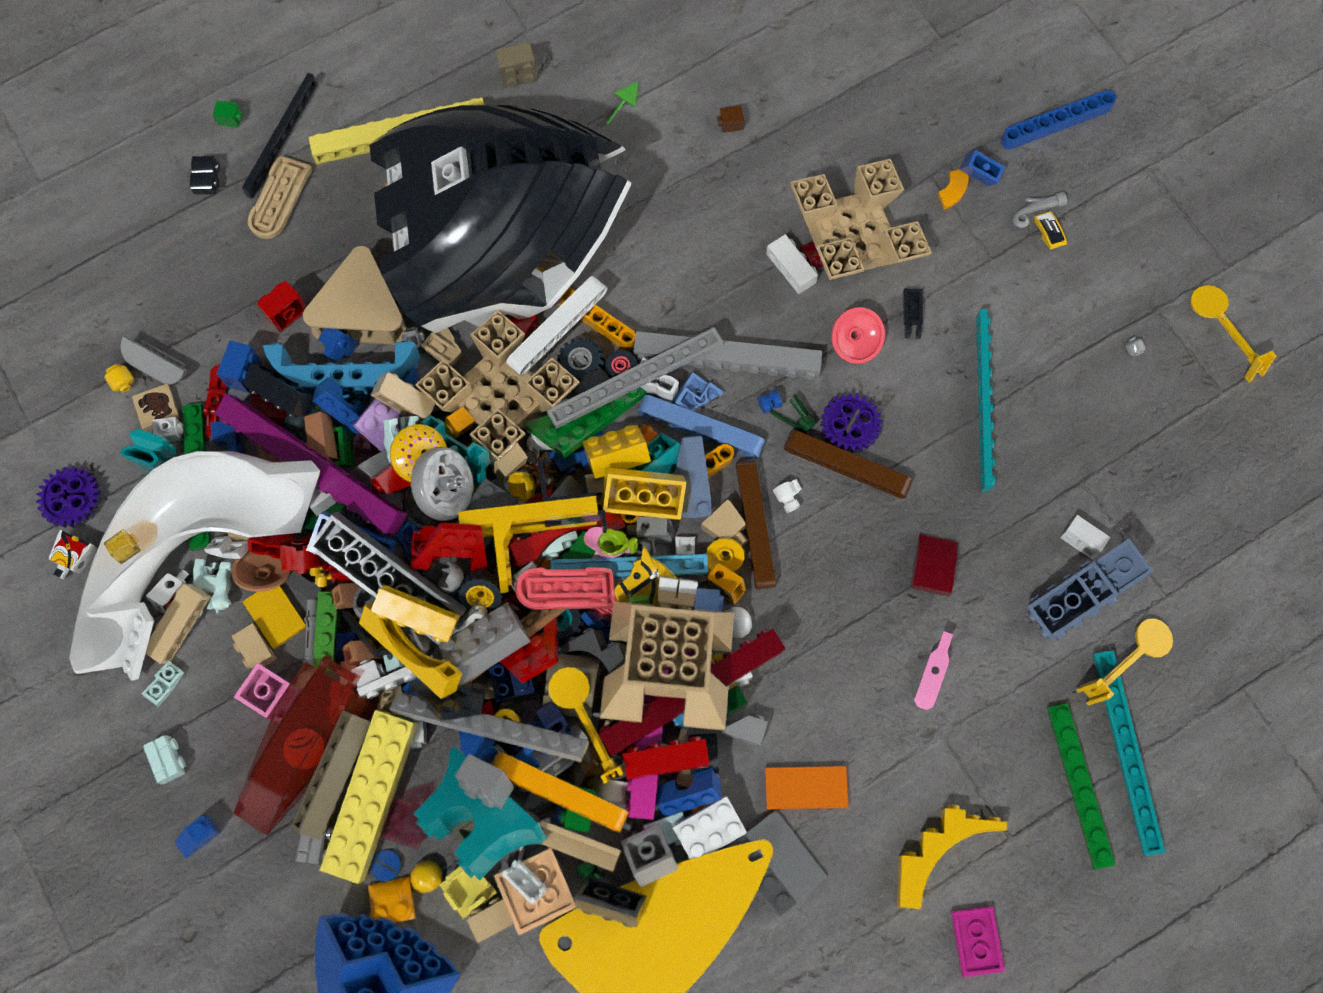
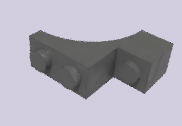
(594, 642)

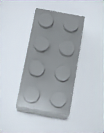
(485, 642)

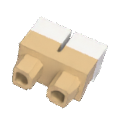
(685, 595)

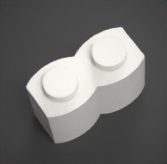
(663, 387)

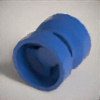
(769, 401)

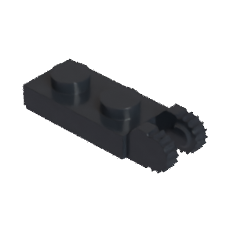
(912, 311)

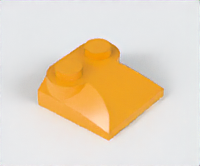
(392, 900)

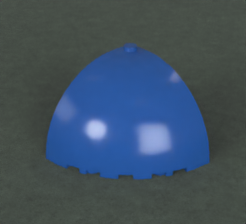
(377, 958)

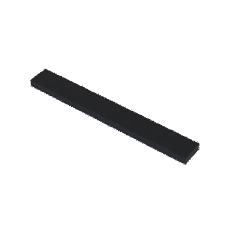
(279, 136)

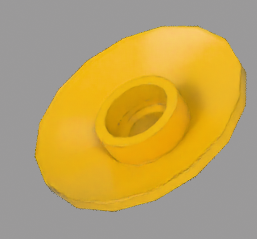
(731, 560)

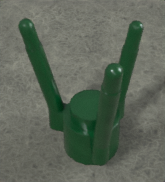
(806, 421)

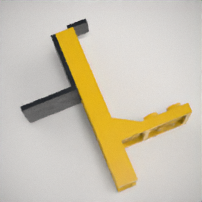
(546, 515)

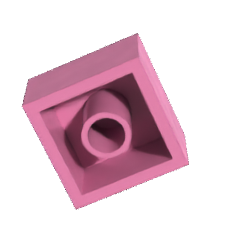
(262, 691)

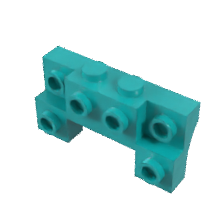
(475, 455)

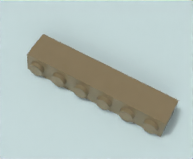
(330, 775)

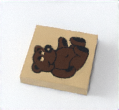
(154, 405)

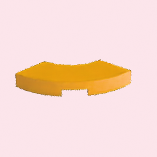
(955, 190)

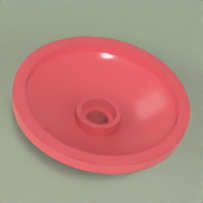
(868, 335)

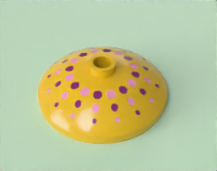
(408, 447)

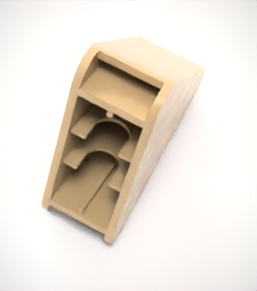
(357, 303)

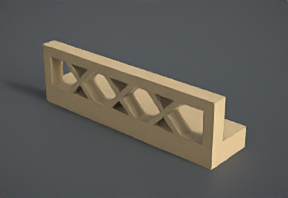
(580, 846)

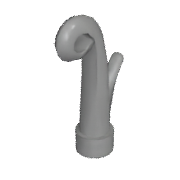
(1037, 204)

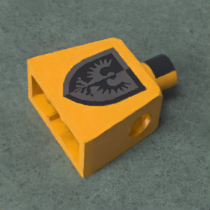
(728, 582)

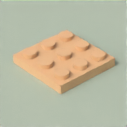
(551, 905)

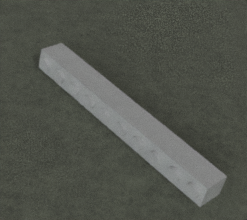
(738, 356)

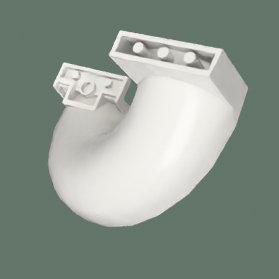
(163, 510)

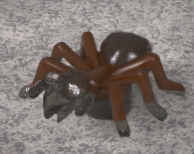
(550, 480)

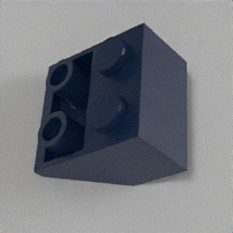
(508, 687)

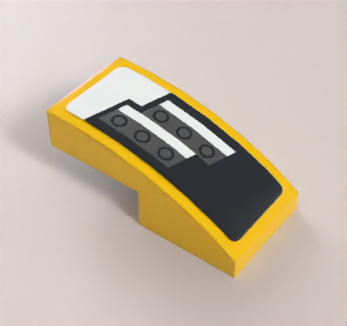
(1051, 230)

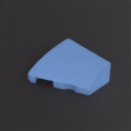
(696, 393)

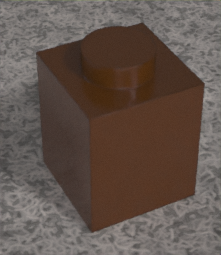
(731, 119)

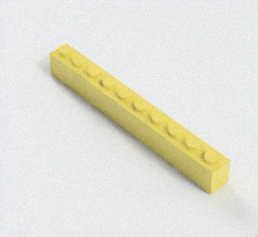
(356, 139)

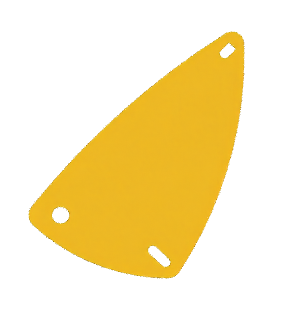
(679, 933)

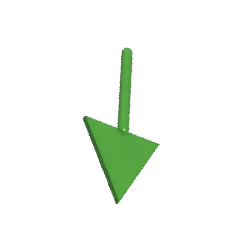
(628, 95)

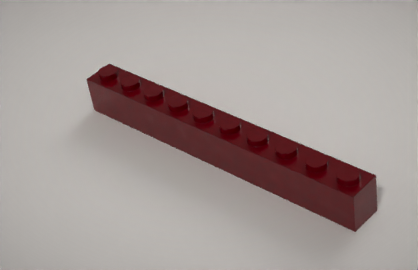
(665, 709)

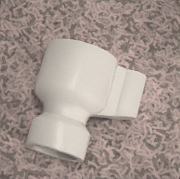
(785, 494)

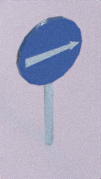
(386, 864)

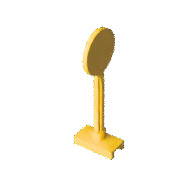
(1213, 303)
(1152, 639)
(570, 690)

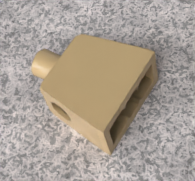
(725, 524)

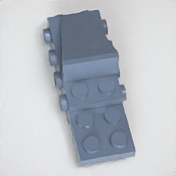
(1088, 590)

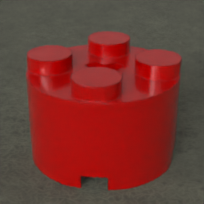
(296, 557)

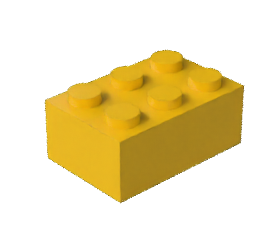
(616, 450)

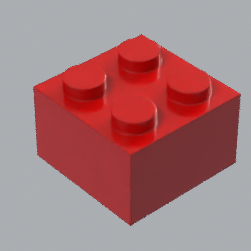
(282, 306)

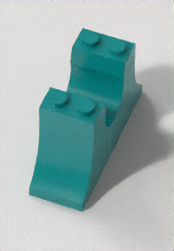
(494, 830)

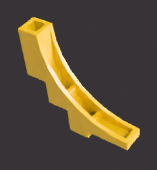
(914, 870)

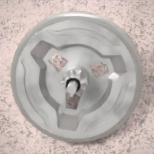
(426, 480)

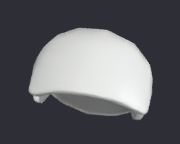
(742, 622)

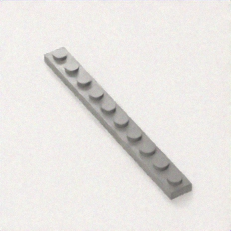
(634, 378)
(497, 729)

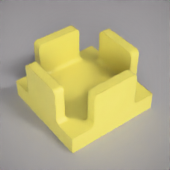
(466, 893)

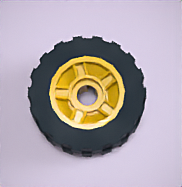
(471, 589)

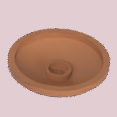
(258, 572)

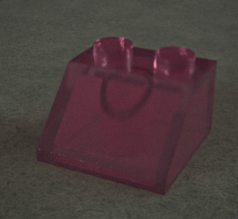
(401, 824)

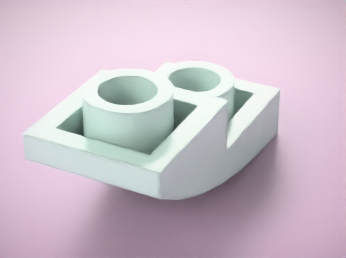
(552, 551)
(163, 685)

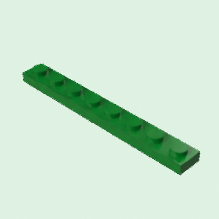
(195, 441)
(1080, 787)

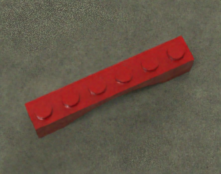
(528, 550)

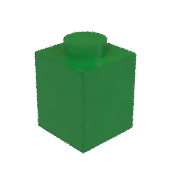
(227, 114)

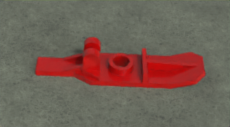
(216, 390)

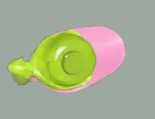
(611, 543)

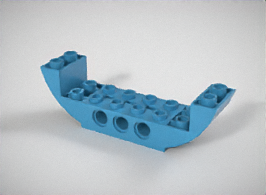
(355, 379)

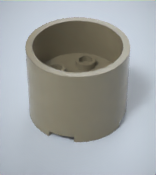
(590, 667)

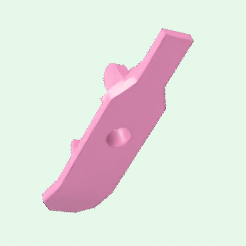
(930, 682)

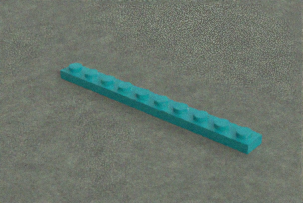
(985, 407)
(1130, 759)

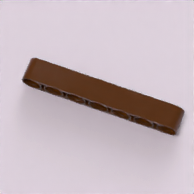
(848, 464)
(755, 524)

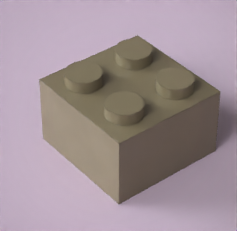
(516, 65)

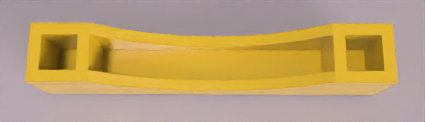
(434, 673)

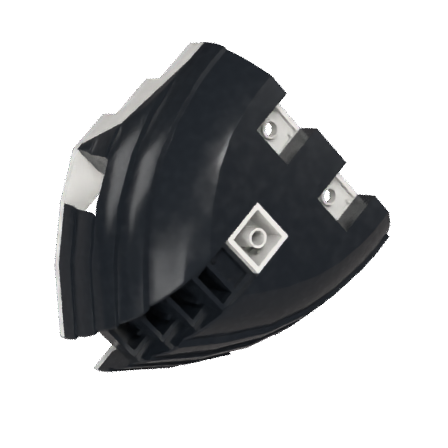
(482, 203)

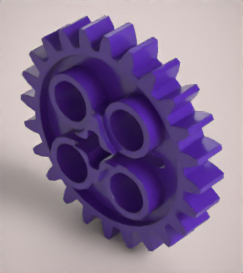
(866, 430)
(69, 512)

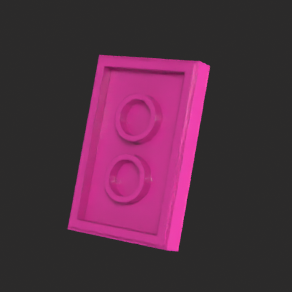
(977, 941)

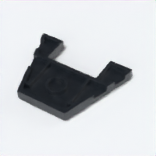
(465, 702)

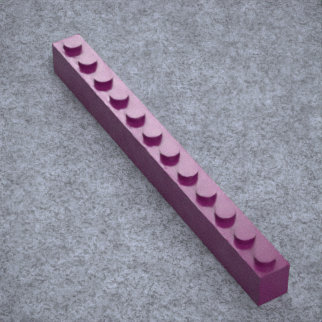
(332, 478)

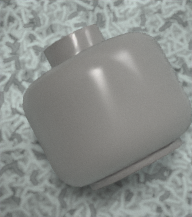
(1135, 346)

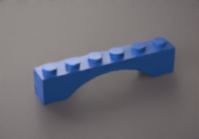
(469, 743)

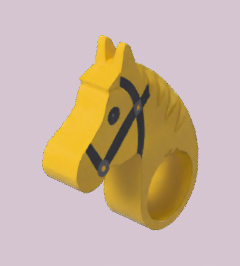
(643, 580)

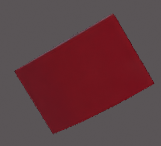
(934, 565)

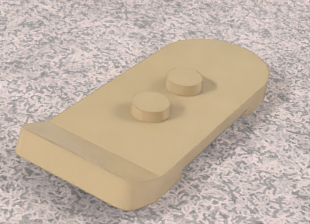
(278, 197)

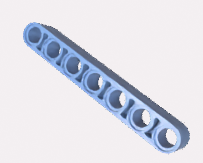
(700, 425)

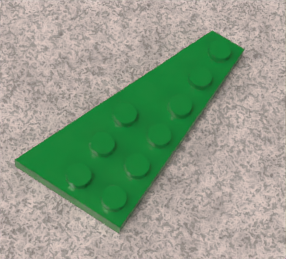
(570, 436)

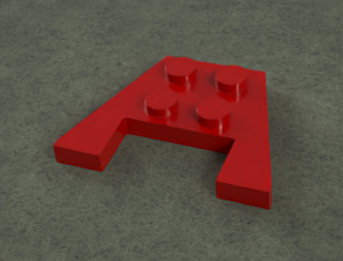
(453, 541)
(535, 655)

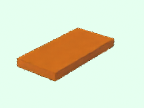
(806, 788)

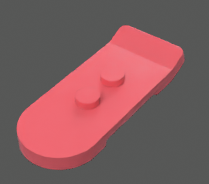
(566, 588)

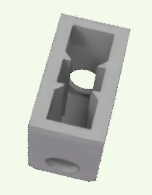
(652, 526)

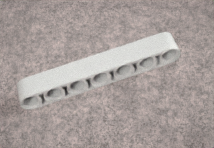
(556, 326)

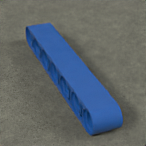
(1099, 104)

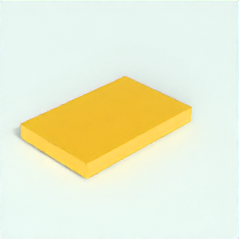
(275, 615)

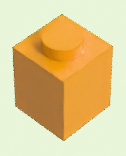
(458, 423)

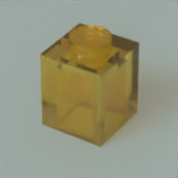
(122, 546)

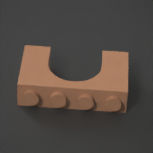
(319, 437)
(354, 651)

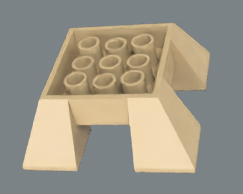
(853, 229)
(533, 393)
(642, 674)

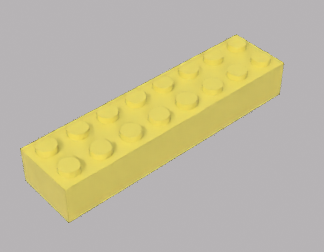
(369, 796)

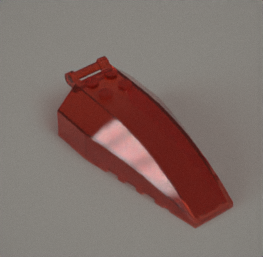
(297, 742)

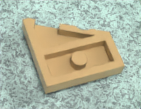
(442, 346)

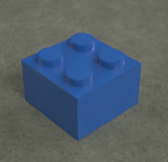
(236, 364)

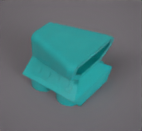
(148, 450)

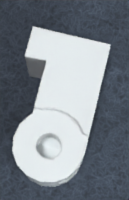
(470, 617)

